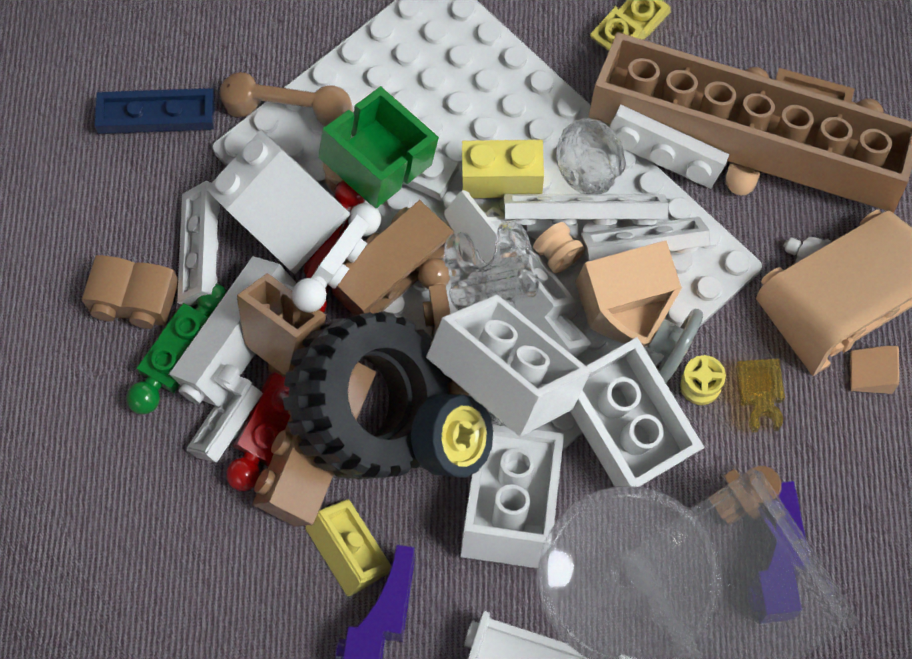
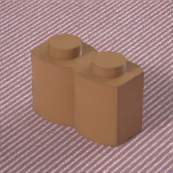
(130, 291)

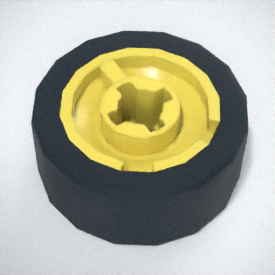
(452, 435)

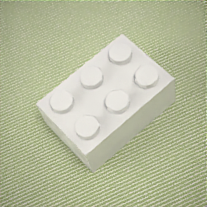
(508, 364)
(633, 417)

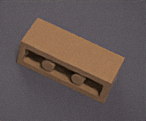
(392, 260)

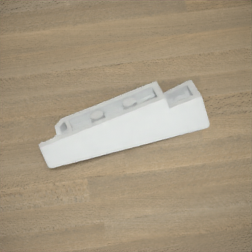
(552, 300)

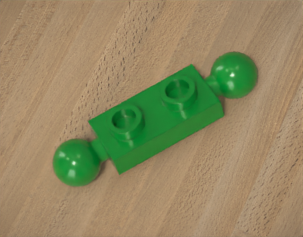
(167, 350)

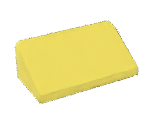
(348, 547)

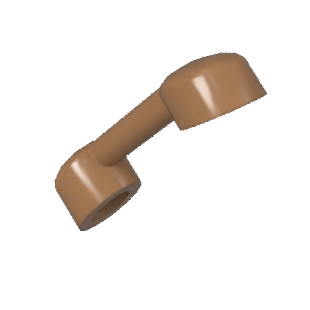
(242, 95)

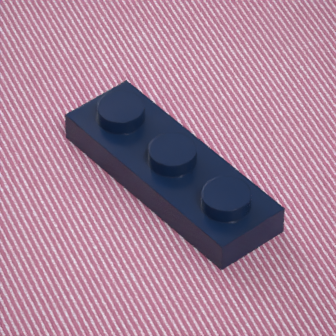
(155, 110)

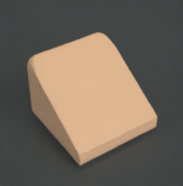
(875, 369)

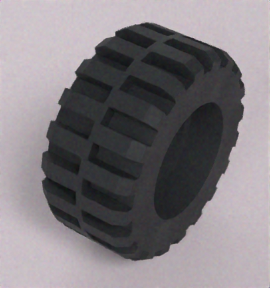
(321, 399)

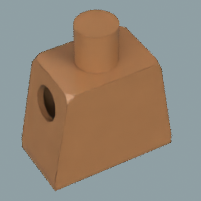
(273, 323)

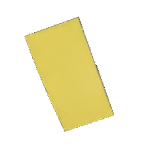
(634, 19)

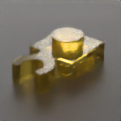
(761, 386)

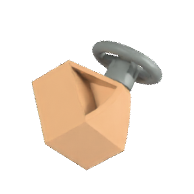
(630, 298)

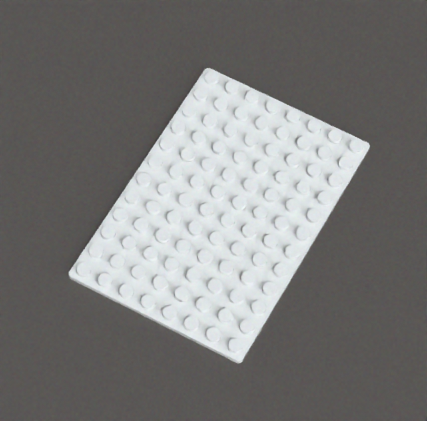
(483, 83)

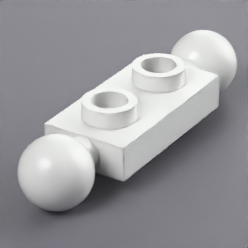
(310, 293)

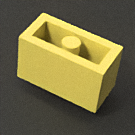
(502, 167)

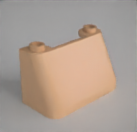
(842, 289)

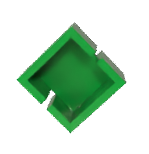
(385, 147)

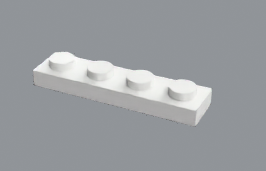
(601, 208)

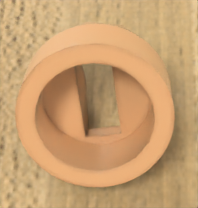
(741, 179)

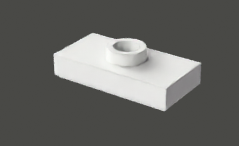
(223, 425)

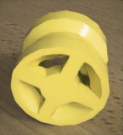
(704, 370)

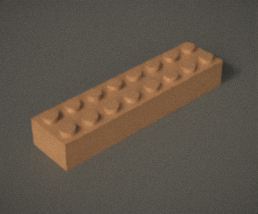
(760, 121)

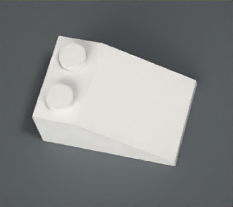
(278, 201)
(513, 498)

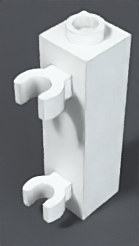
(218, 351)

